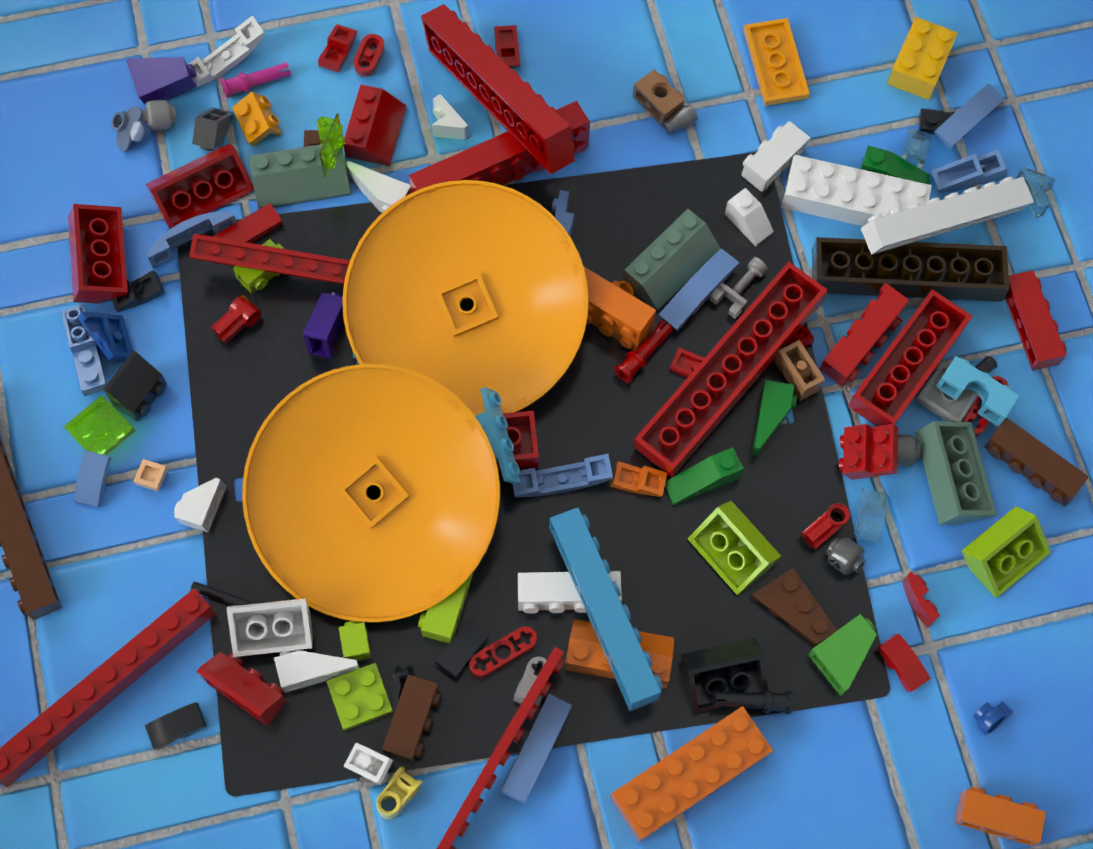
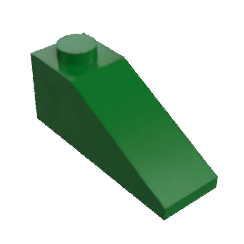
(890, 164)
(773, 409)
(704, 476)

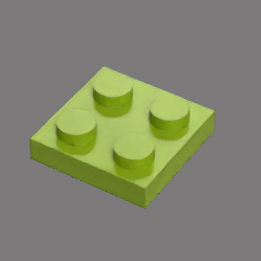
(359, 696)

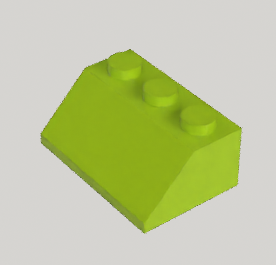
(734, 547)
(1007, 550)

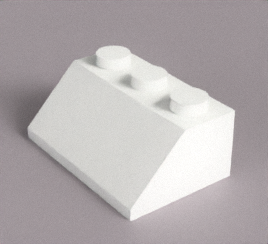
(270, 627)

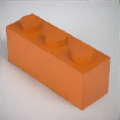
(1000, 816)

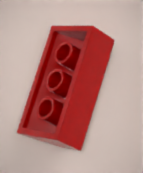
(200, 186)
(97, 253)

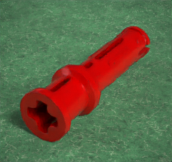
(637, 358)

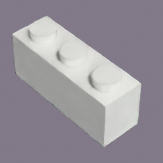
(774, 155)

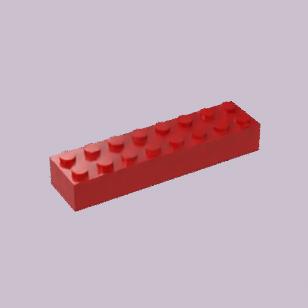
(499, 158)

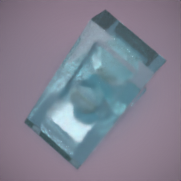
(1037, 185)

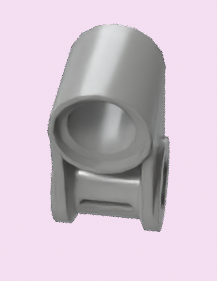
(528, 680)

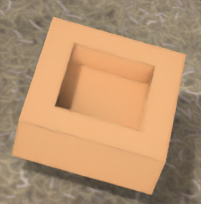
(150, 475)

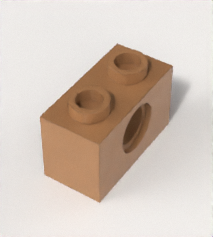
(655, 85)
(799, 370)

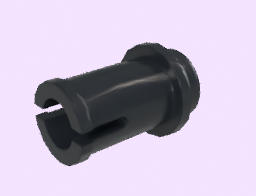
(987, 364)

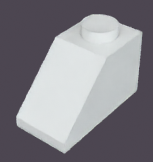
(749, 217)
(200, 505)

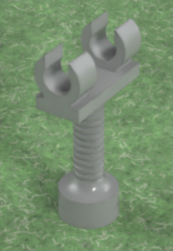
(756, 268)

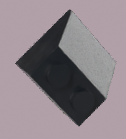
(135, 386)

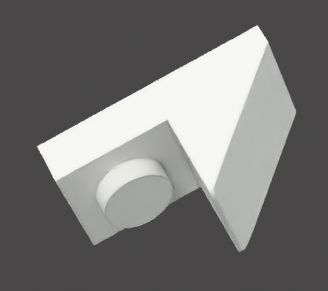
(449, 122)
(368, 763)

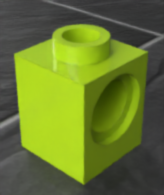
(355, 641)

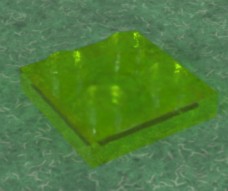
(99, 427)

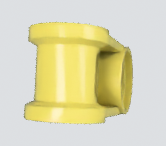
(398, 792)

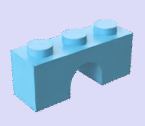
(995, 397)

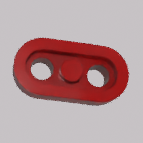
(367, 56)

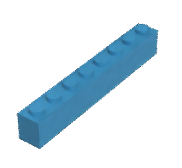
(605, 609)

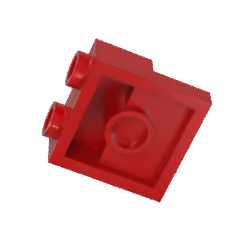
(869, 451)

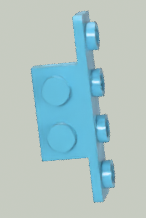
(495, 427)

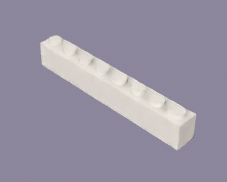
(946, 215)

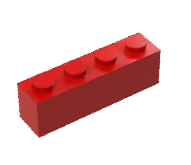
(1033, 321)

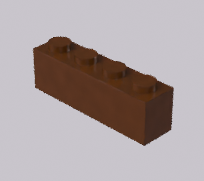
(1036, 462)

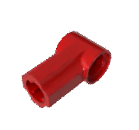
(240, 314)
(825, 527)

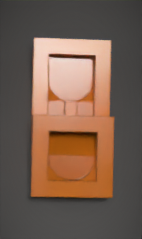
(639, 480)

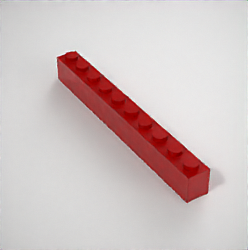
(102, 686)

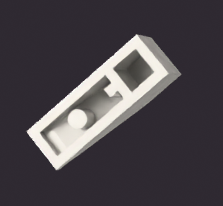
(378, 188)
(305, 668)

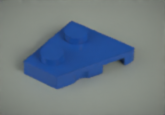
(108, 333)

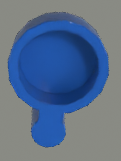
(991, 717)

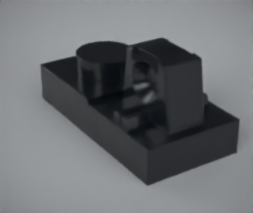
(932, 119)

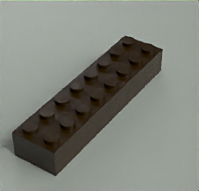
(912, 269)

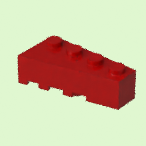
(865, 336)

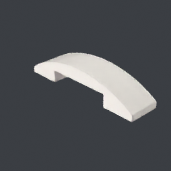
(230, 53)

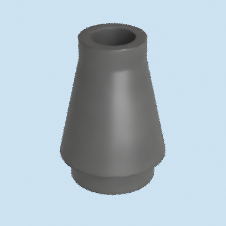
(681, 119)

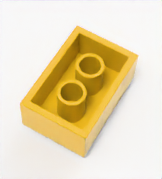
(922, 58)

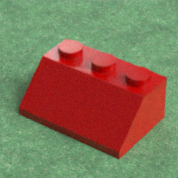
(374, 126)
(243, 686)

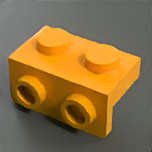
(256, 118)

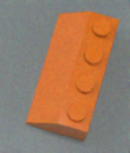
(588, 657)

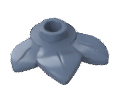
(128, 127)

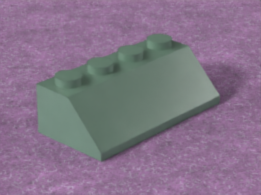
(296, 177)
(671, 260)
(955, 472)

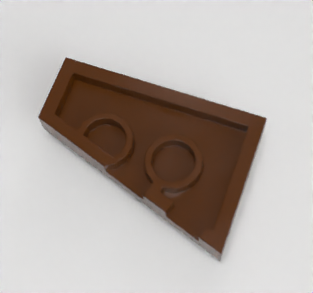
(795, 605)

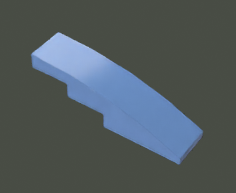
(698, 289)
(536, 749)

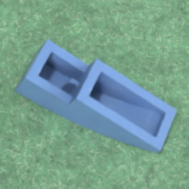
(970, 171)

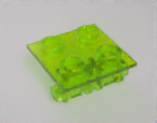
(331, 141)

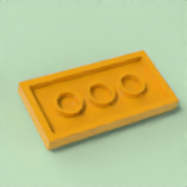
(776, 61)

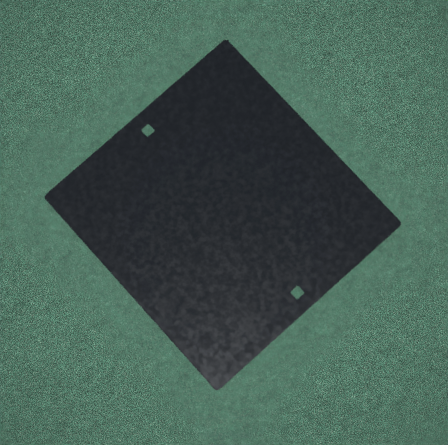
(582, 416)

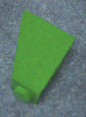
(844, 652)

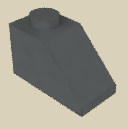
(211, 128)

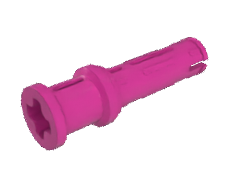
(245, 82)

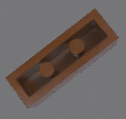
(411, 719)

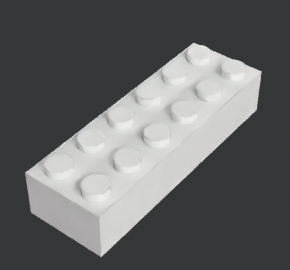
(847, 192)

